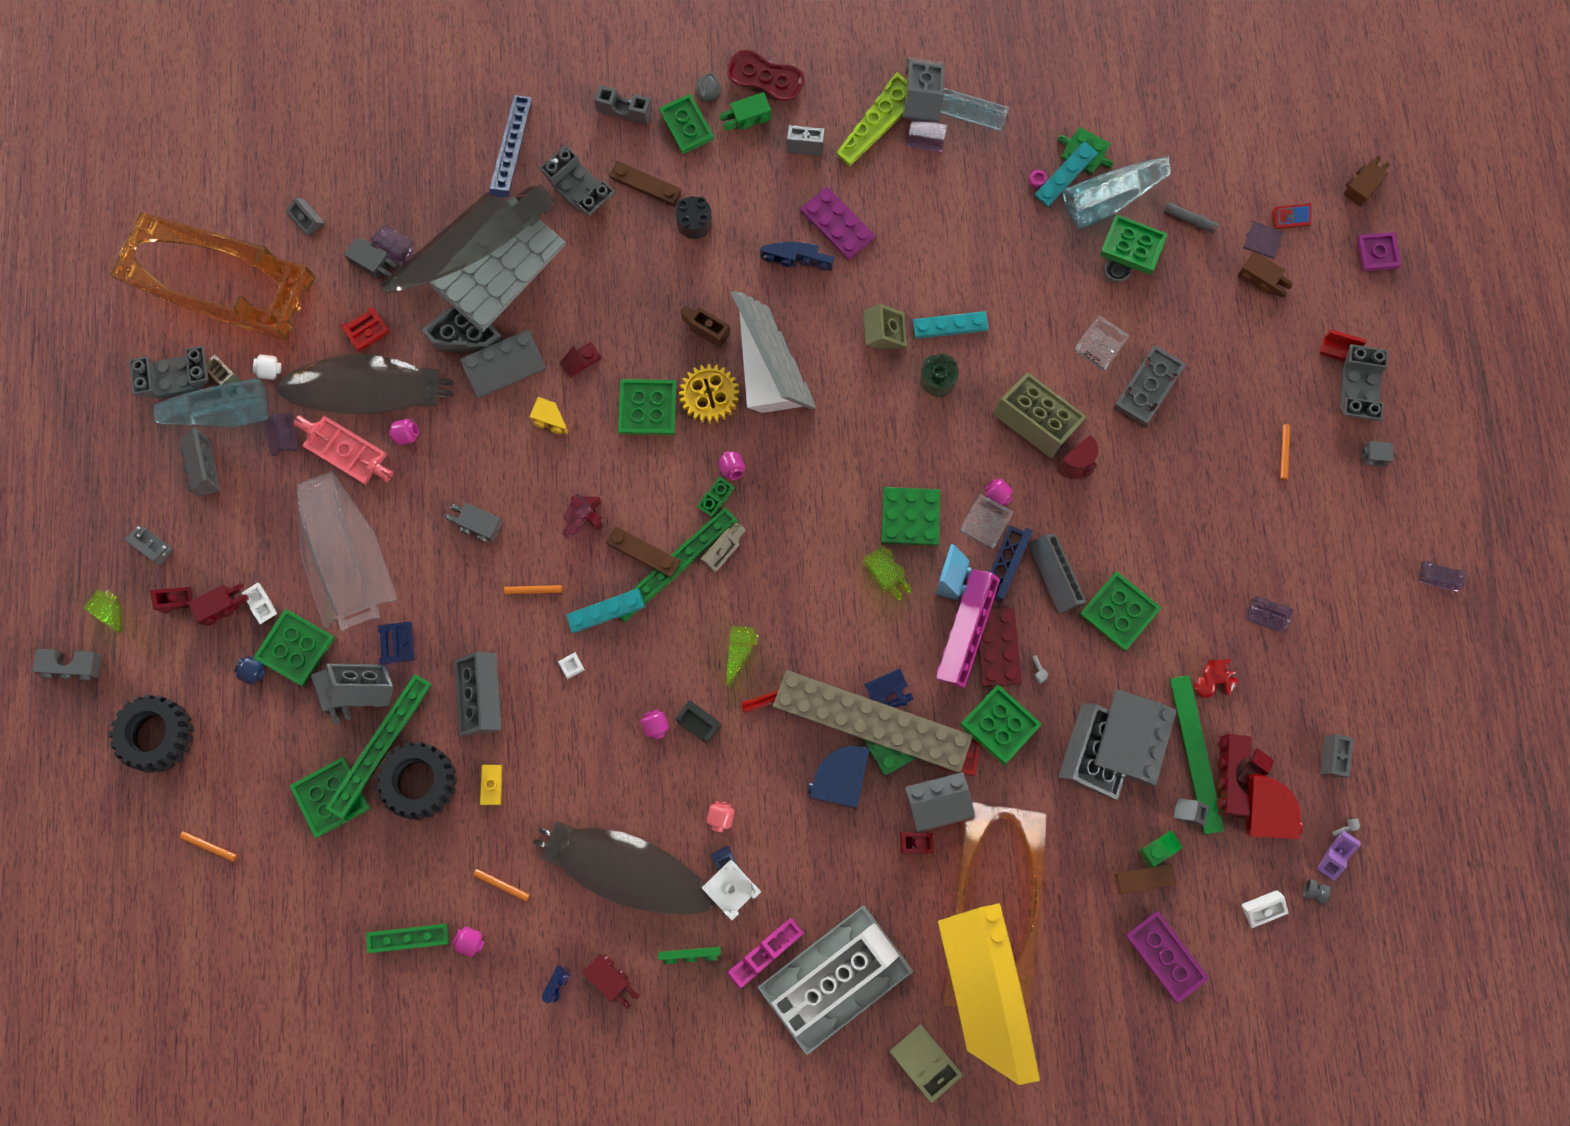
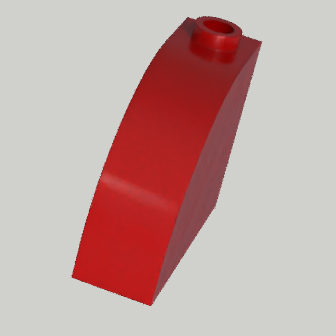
(1272, 809)

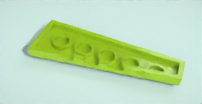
(877, 120)

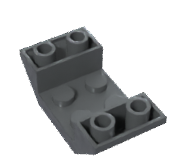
(924, 89)
(575, 182)
(170, 375)
(1362, 382)

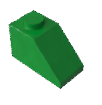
(1160, 849)

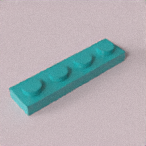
(1066, 174)
(950, 325)
(605, 610)

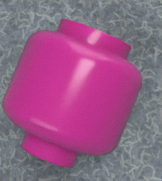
(404, 431)
(731, 465)
(999, 492)
(654, 724)
(468, 941)

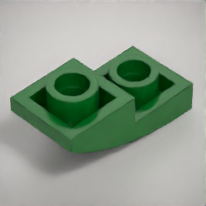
(716, 497)

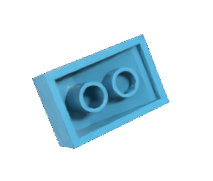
(953, 574)

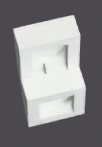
(260, 603)

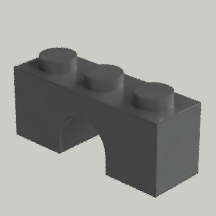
(611, 103)
(50, 663)

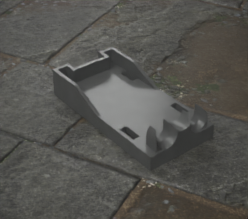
(1149, 386)

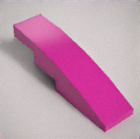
(765, 953)

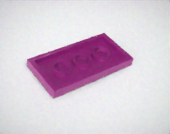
(837, 223)
(1167, 957)

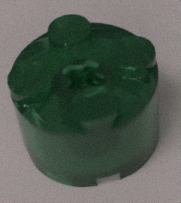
(942, 384)

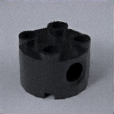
(693, 217)

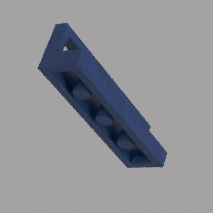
(1010, 571)

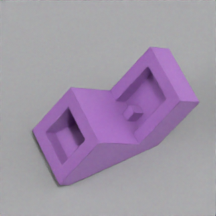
(1337, 855)

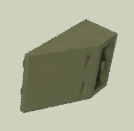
(926, 1063)

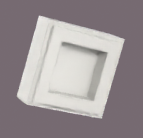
(571, 665)

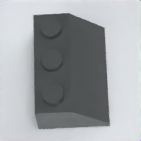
(199, 463)
(358, 685)
(940, 802)

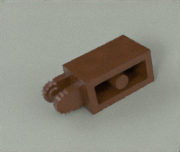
(1366, 182)
(1265, 275)
(706, 325)

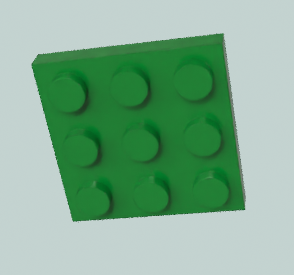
(1133, 244)
(647, 407)
(910, 516)
(1120, 611)
(294, 647)
(1000, 725)
(317, 790)

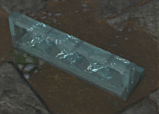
(974, 109)

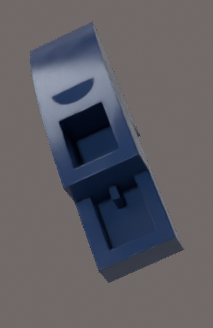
(790, 252)

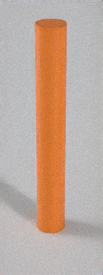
(1285, 452)
(533, 589)
(208, 846)
(501, 885)

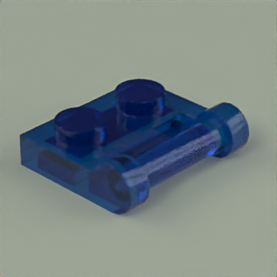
(402, 643)
(559, 978)

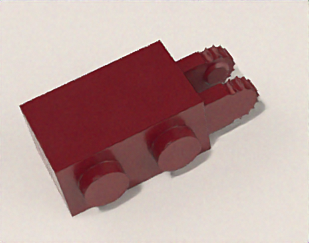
(217, 604)
(609, 979)

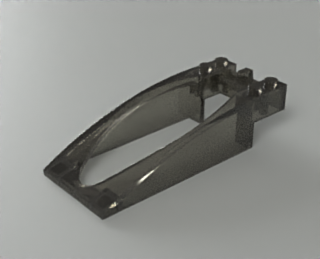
(471, 237)

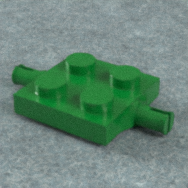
(1097, 143)

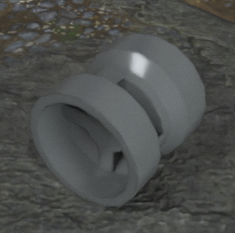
(1316, 891)

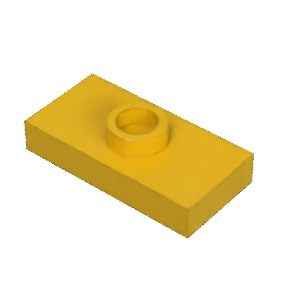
(491, 785)

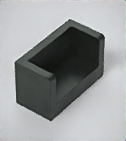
(698, 722)

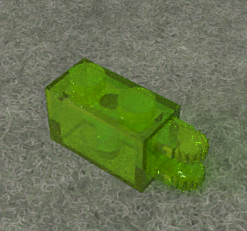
(886, 571)

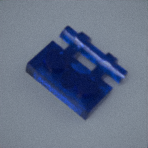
(888, 685)

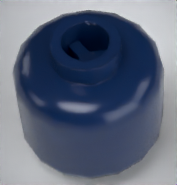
(249, 670)

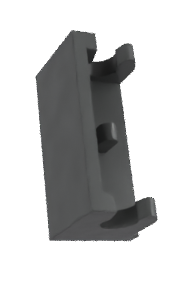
(805, 140)
(149, 544)
(1336, 756)

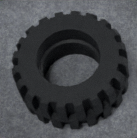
(129, 723)
(393, 769)

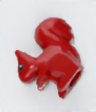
(1214, 674)

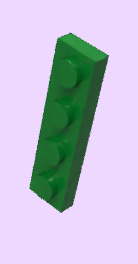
(407, 938)

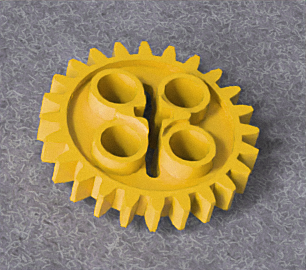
(725, 389)

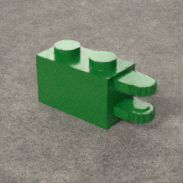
(747, 113)

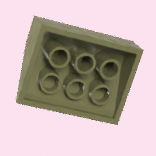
(1039, 415)

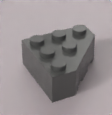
(457, 334)

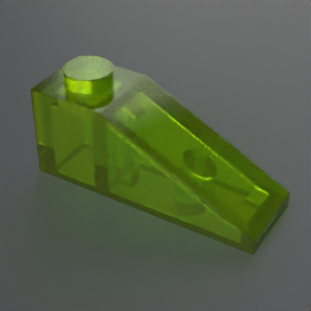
(740, 648)

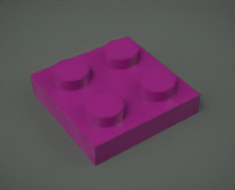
(1378, 251)

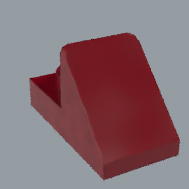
(579, 359)
(594, 517)
(172, 598)
(1257, 764)
(916, 843)

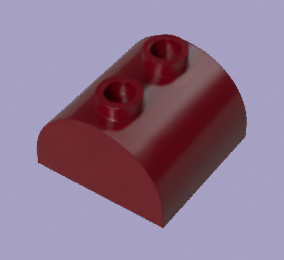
(1080, 460)

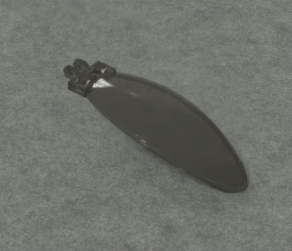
(362, 385)
(625, 870)

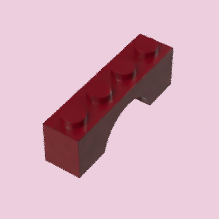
(1232, 799)

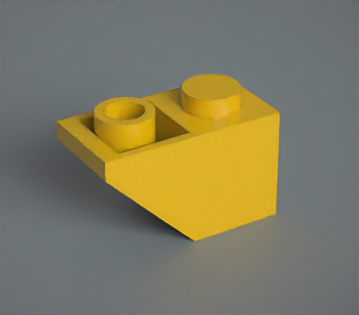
(546, 414)

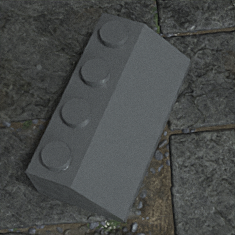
(503, 364)
(477, 694)

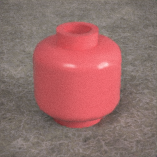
(720, 816)

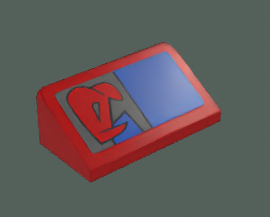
(1292, 215)

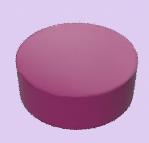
(1037, 179)

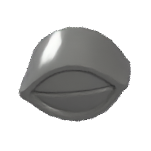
(708, 88)
(1116, 272)

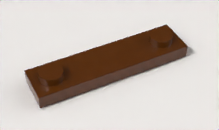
(645, 183)
(643, 552)

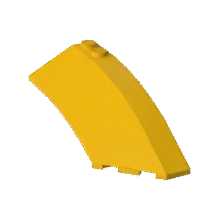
(989, 992)

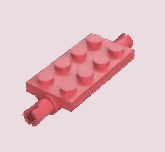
(343, 449)

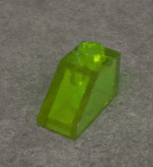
(106, 609)

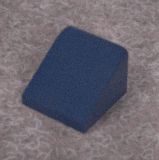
(722, 857)

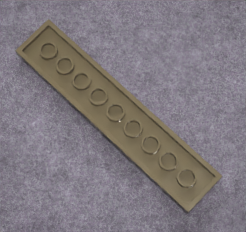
(872, 721)

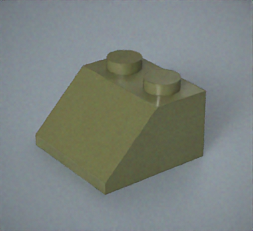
(885, 327)

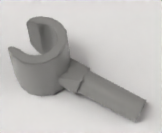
(1042, 675)
(1353, 824)

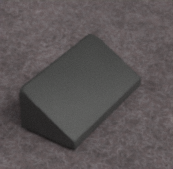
(305, 216)

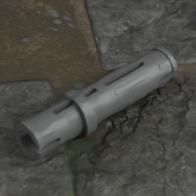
(1192, 218)

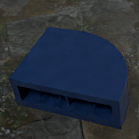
(840, 777)

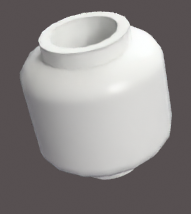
(266, 367)

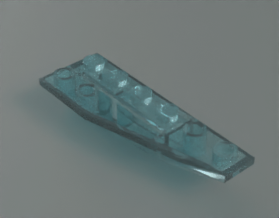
(1112, 191)
(216, 406)

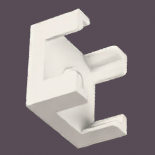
(730, 889)

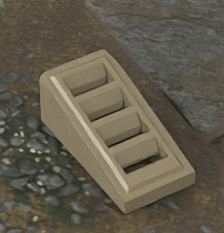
(231, 377)

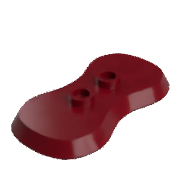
(752, 70)

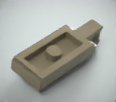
(723, 547)

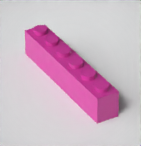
(968, 628)

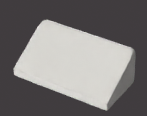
(1265, 908)

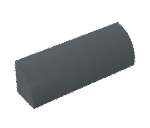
(1057, 573)

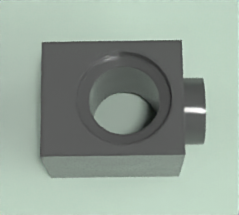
(1378, 453)
(1191, 811)

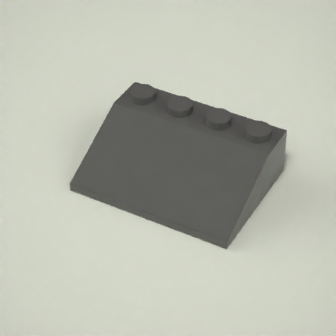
(1135, 737)
(1081, 753)

